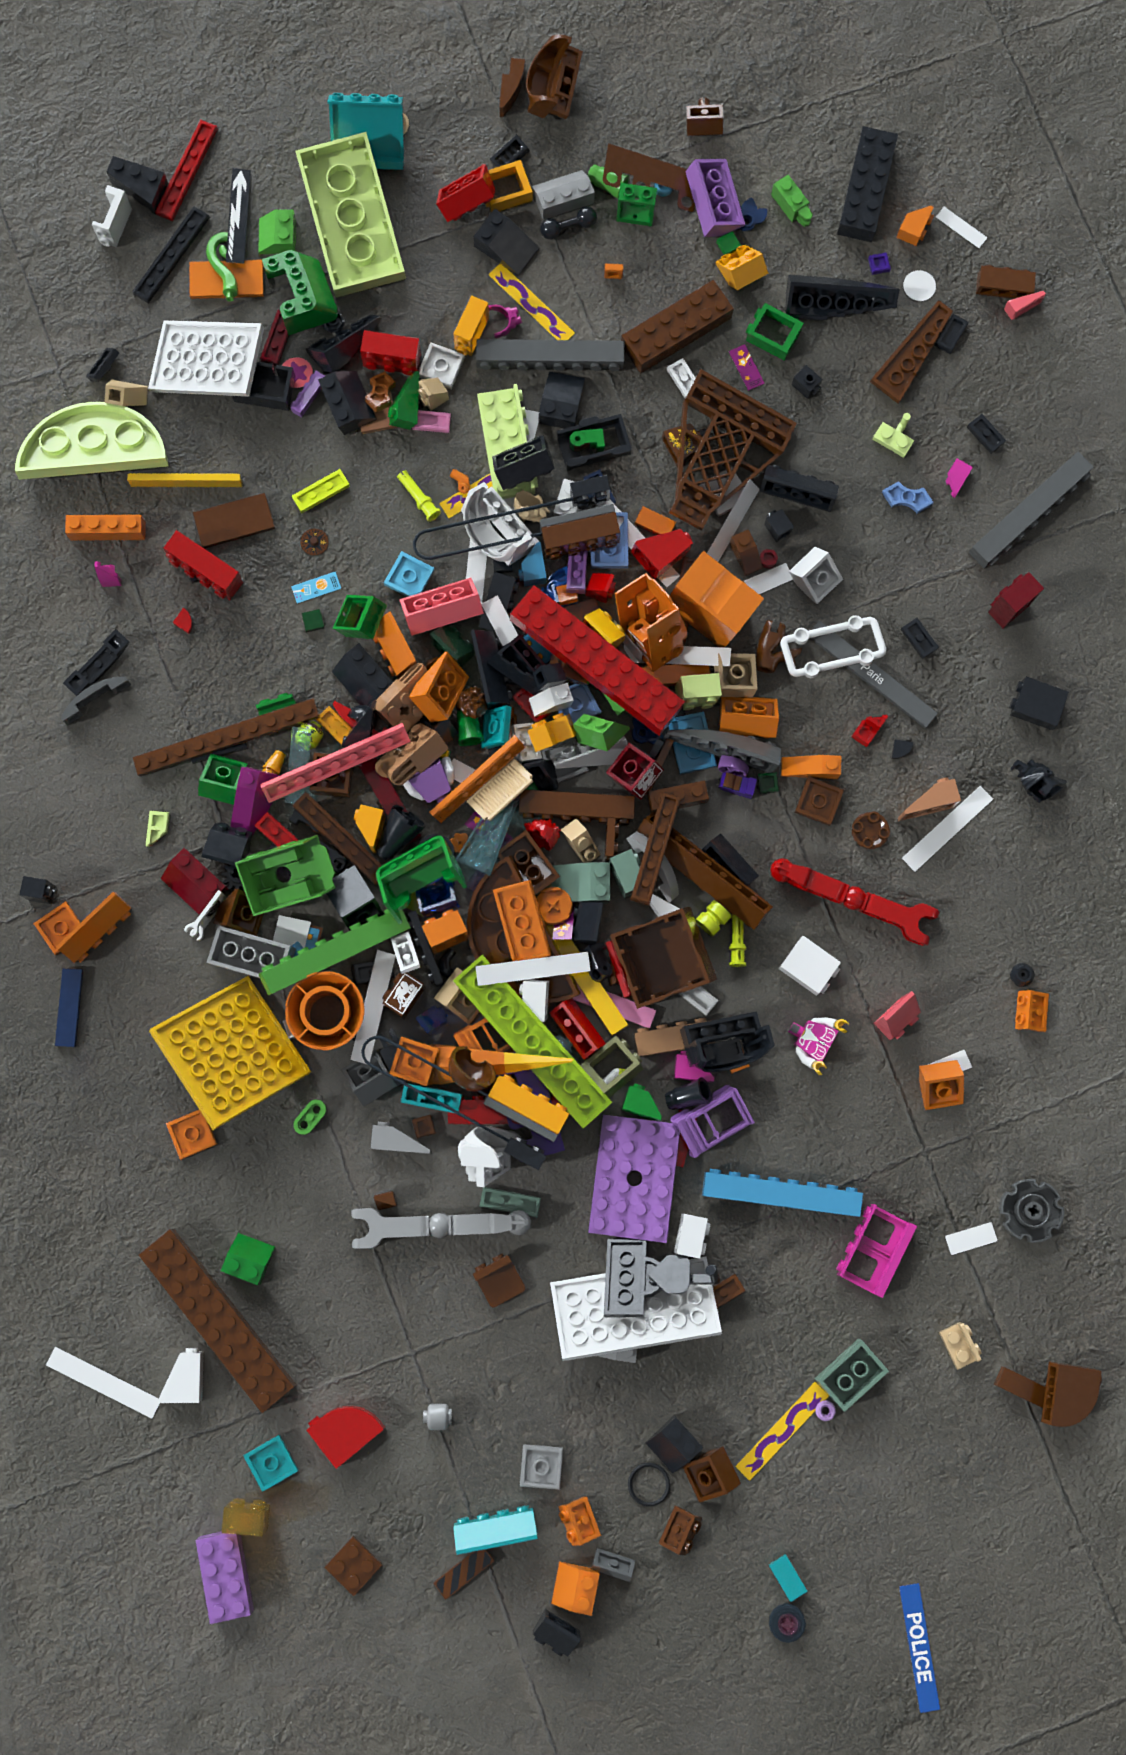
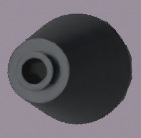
(398, 832)

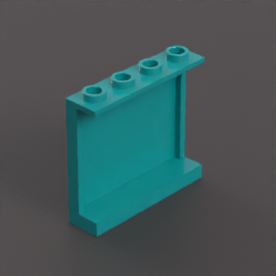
(377, 117)

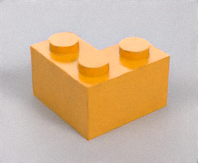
(547, 734)

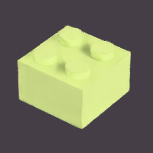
(699, 690)

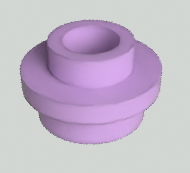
(825, 1417)

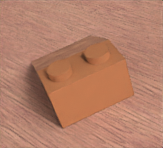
(939, 797)

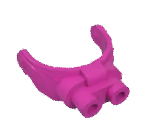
(511, 315)

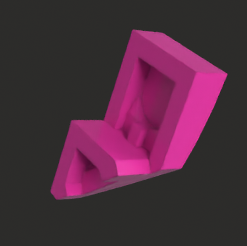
(957, 476)
(107, 575)

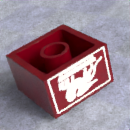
(634, 771)

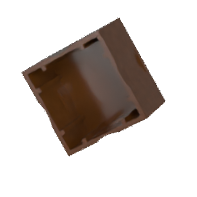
(663, 957)

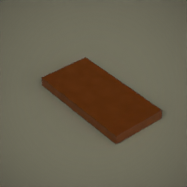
(233, 520)

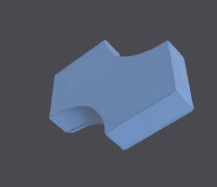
(900, 495)

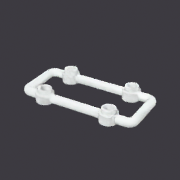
(812, 668)

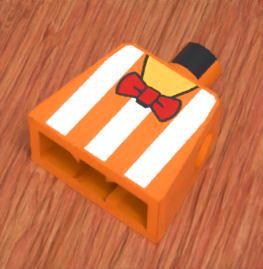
(638, 634)

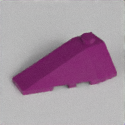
(250, 799)

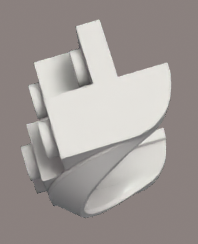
(479, 1154)

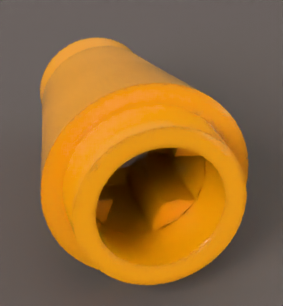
(274, 763)

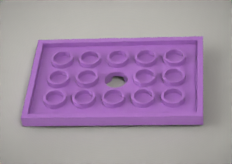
(642, 1209)

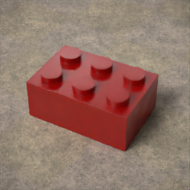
(390, 352)

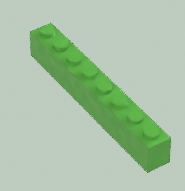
(332, 951)

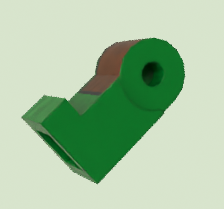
(587, 440)

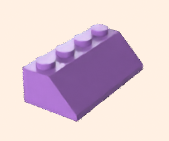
(714, 197)

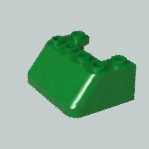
(313, 298)

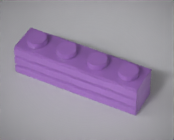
(307, 395)

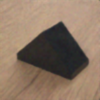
(543, 774)

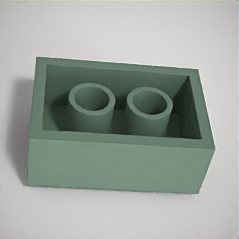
(851, 1375)

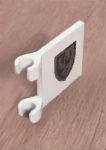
(206, 916)

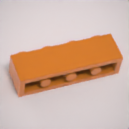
(105, 527)

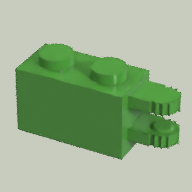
(792, 201)

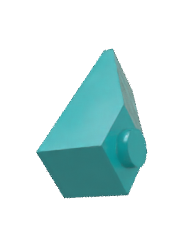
(448, 1098)

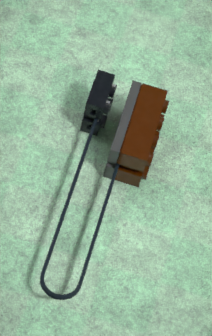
(566, 532)

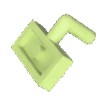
(894, 438)

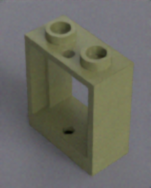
(621, 1079)

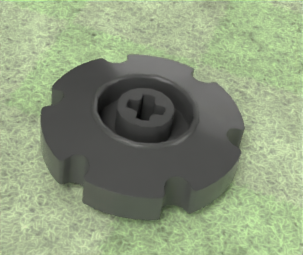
(1020, 1221)

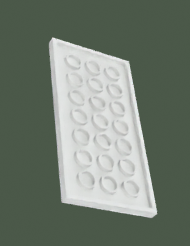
(667, 1317)

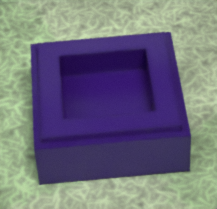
(879, 263)

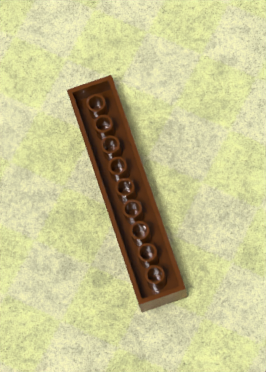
(217, 1320)

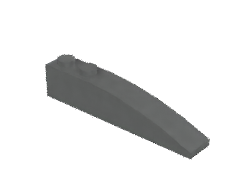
(748, 749)

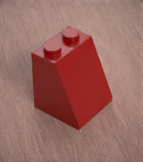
(661, 551)

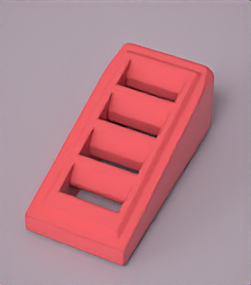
(1020, 305)

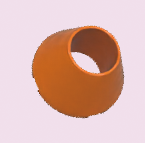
(303, 997)

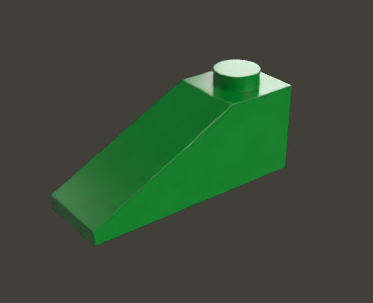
(404, 409)

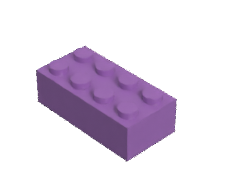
(224, 1576)

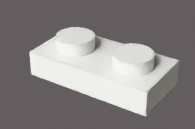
(681, 376)

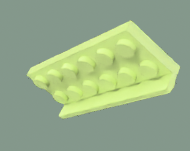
(503, 430)

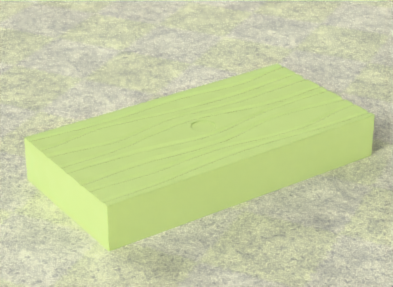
(350, 214)

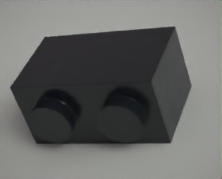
(38, 890)

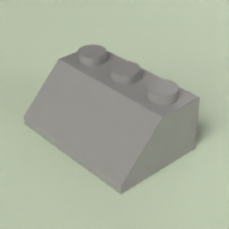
(563, 194)

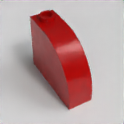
(344, 1432)

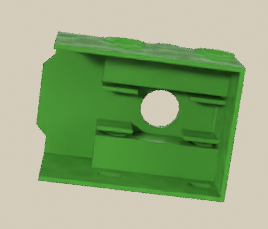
(309, 868)

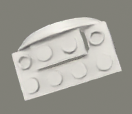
(486, 502)

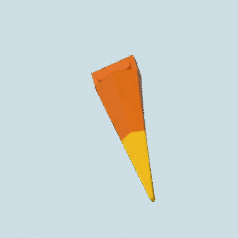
(501, 1062)

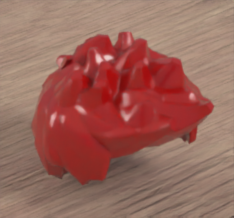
(543, 833)

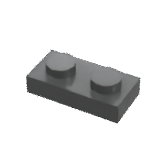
(613, 1564)

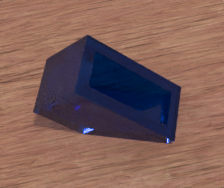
(432, 1019)

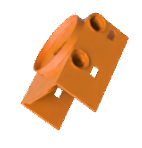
(657, 608)

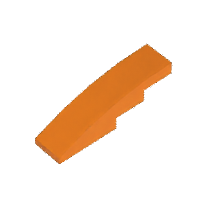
(670, 674)

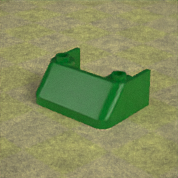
(414, 871)

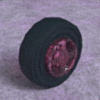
(793, 1626)

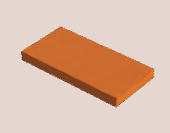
(208, 284)
(522, 921)

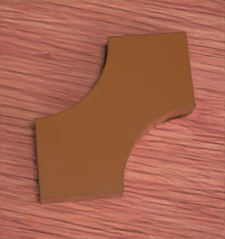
(378, 397)

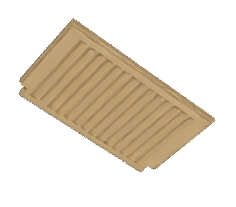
(500, 790)

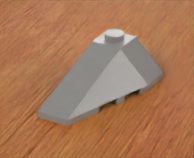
(584, 755)

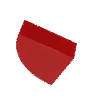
(183, 621)

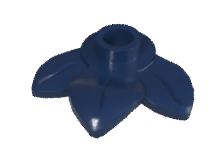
(752, 214)
(649, 735)

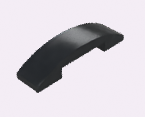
(98, 664)

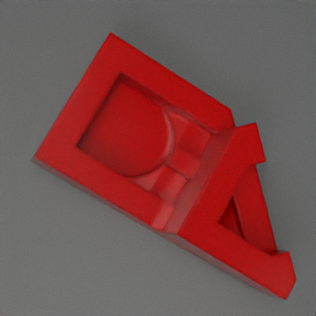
(867, 729)

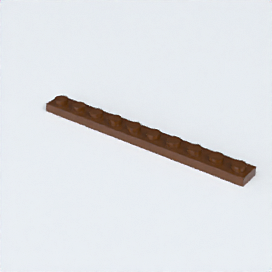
(226, 737)

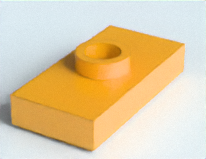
(333, 724)

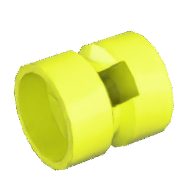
(715, 915)

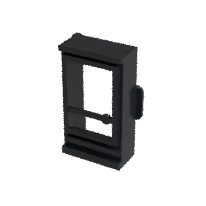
(575, 460)

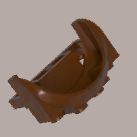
(551, 85)

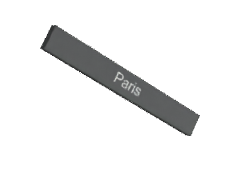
(877, 678)

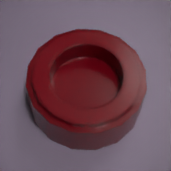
(768, 558)

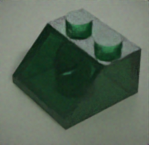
(449, 640)

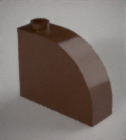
(1069, 1394)

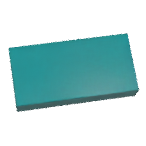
(787, 1578)

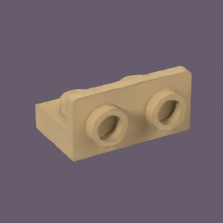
(960, 1345)

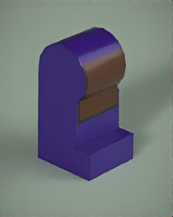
(737, 785)

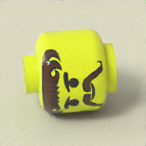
(317, 733)

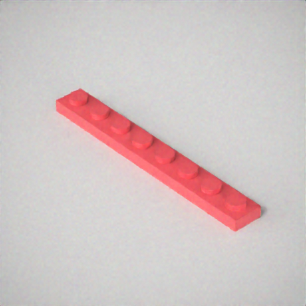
(335, 763)

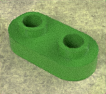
(310, 1117)

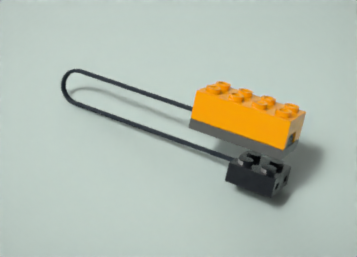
(511, 1101)

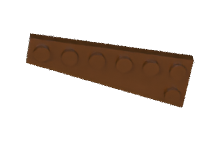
(906, 361)

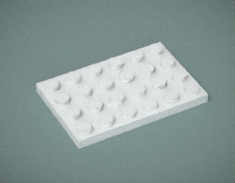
(206, 358)

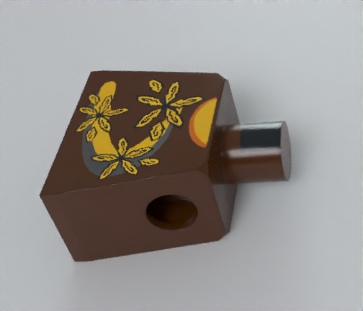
(672, 439)

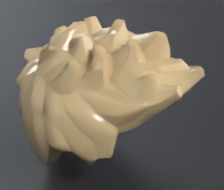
(527, 499)

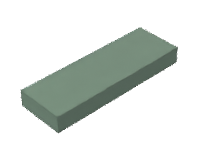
(509, 1201)

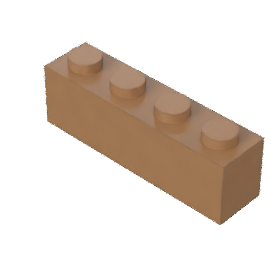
(661, 1040)

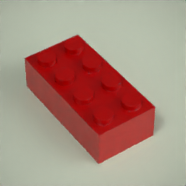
(202, 564)

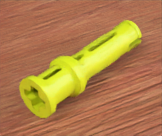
(423, 502)
(737, 947)

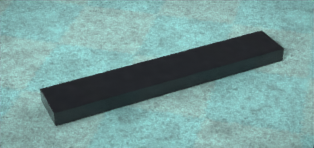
(171, 254)

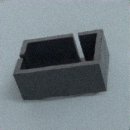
(269, 389)

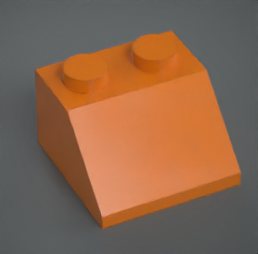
(941, 1084)
(575, 1588)

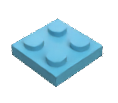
(408, 575)

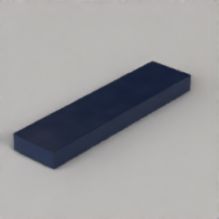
(69, 1007)

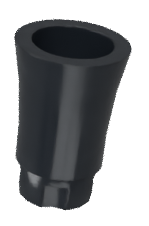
(689, 1095)

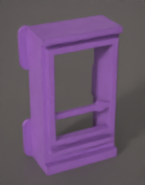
(690, 1130)

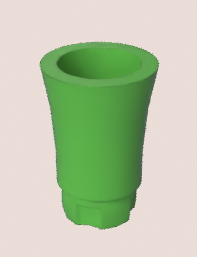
(596, 177)

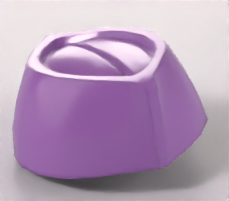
(733, 765)

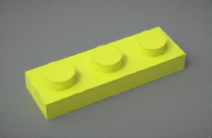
(320, 491)

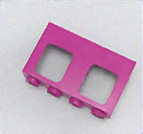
(887, 1255)

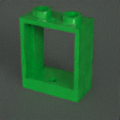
(641, 208)
(767, 344)
(368, 621)

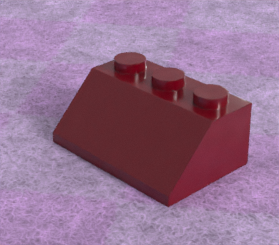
(192, 881)

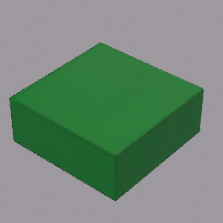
(728, 243)

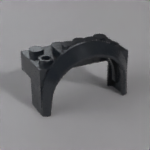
(726, 1054)

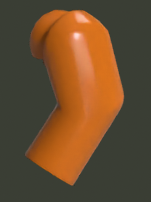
(463, 481)

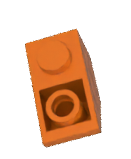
(913, 225)

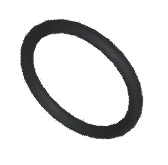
(666, 1490)

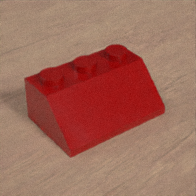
(466, 194)

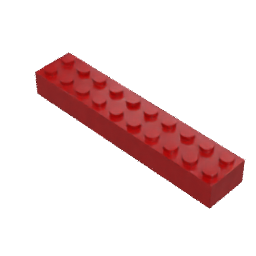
(596, 660)

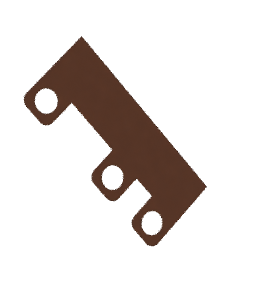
(646, 170)

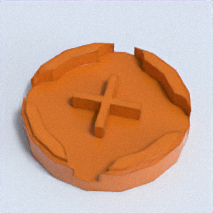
(554, 905)

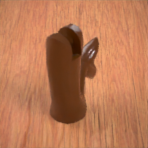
(768, 642)

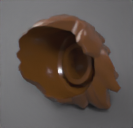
(472, 702)

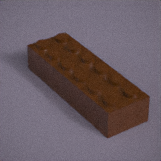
(677, 326)

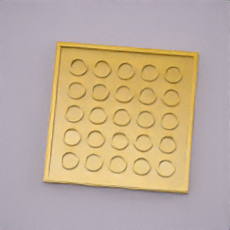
(230, 1052)

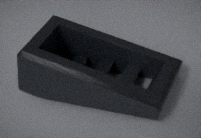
(505, 149)

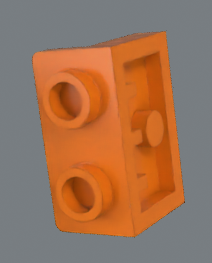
(1031, 1011)
(579, 1521)

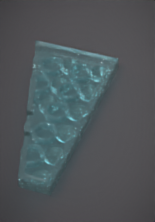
(486, 841)

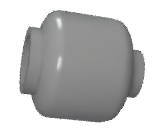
(437, 1416)

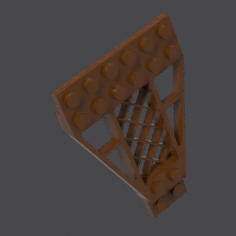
(737, 413)

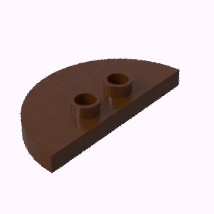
(488, 936)

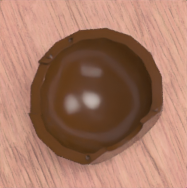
(467, 1072)

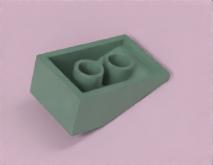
(585, 881)

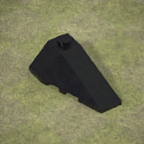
(338, 350)

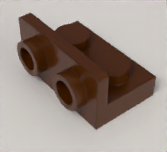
(680, 1531)

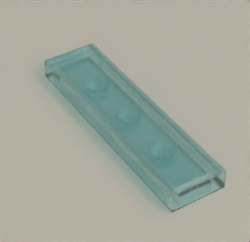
(298, 756)

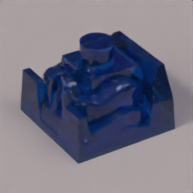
(436, 897)

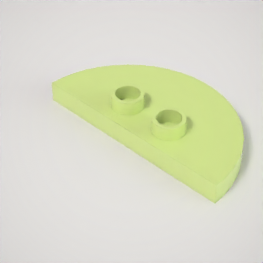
(90, 440)

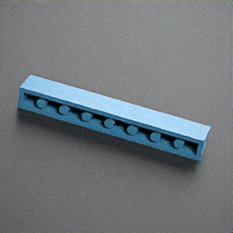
(782, 1194)

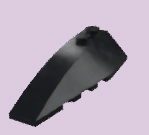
(831, 297)

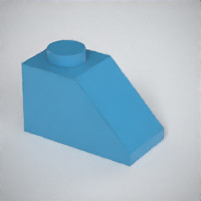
(533, 567)

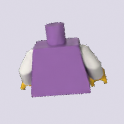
(433, 781)

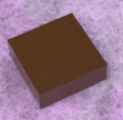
(423, 1126)

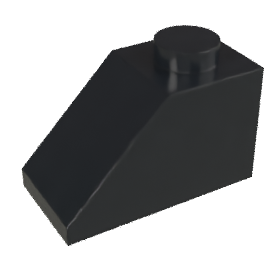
(444, 728)

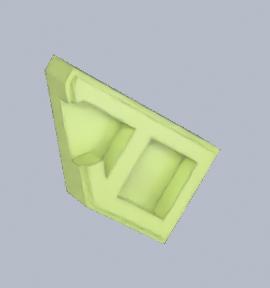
(157, 826)

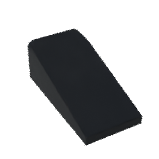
(362, 972)

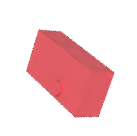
(441, 606)

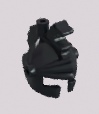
(1038, 780)

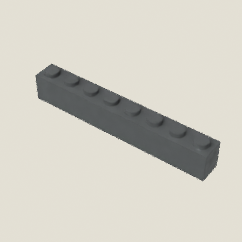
(550, 354)
(1030, 510)

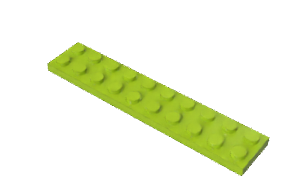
(530, 1036)

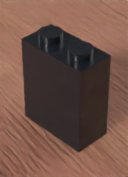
(1038, 703)

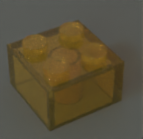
(246, 1517)

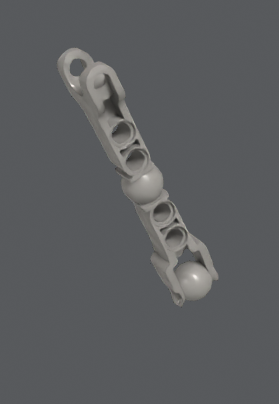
(437, 1225)

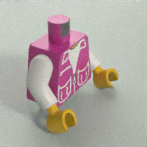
(815, 1040)

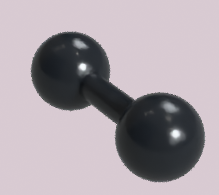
(585, 217)

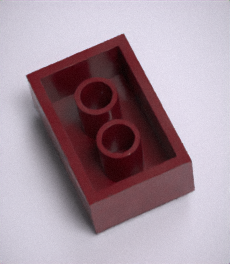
(1015, 599)

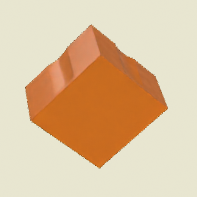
(714, 600)

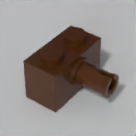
(704, 118)

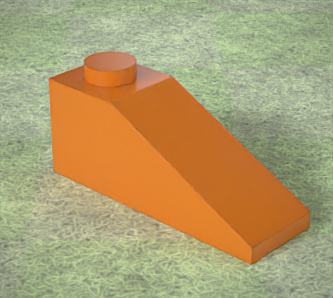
(813, 766)

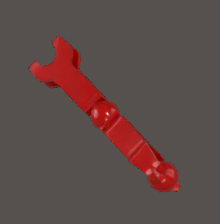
(855, 898)

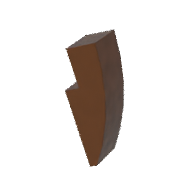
(511, 85)
(1020, 1386)

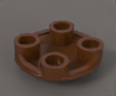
(870, 830)

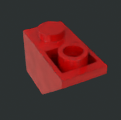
(601, 587)

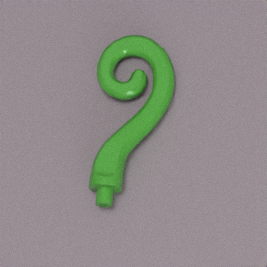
(230, 286)

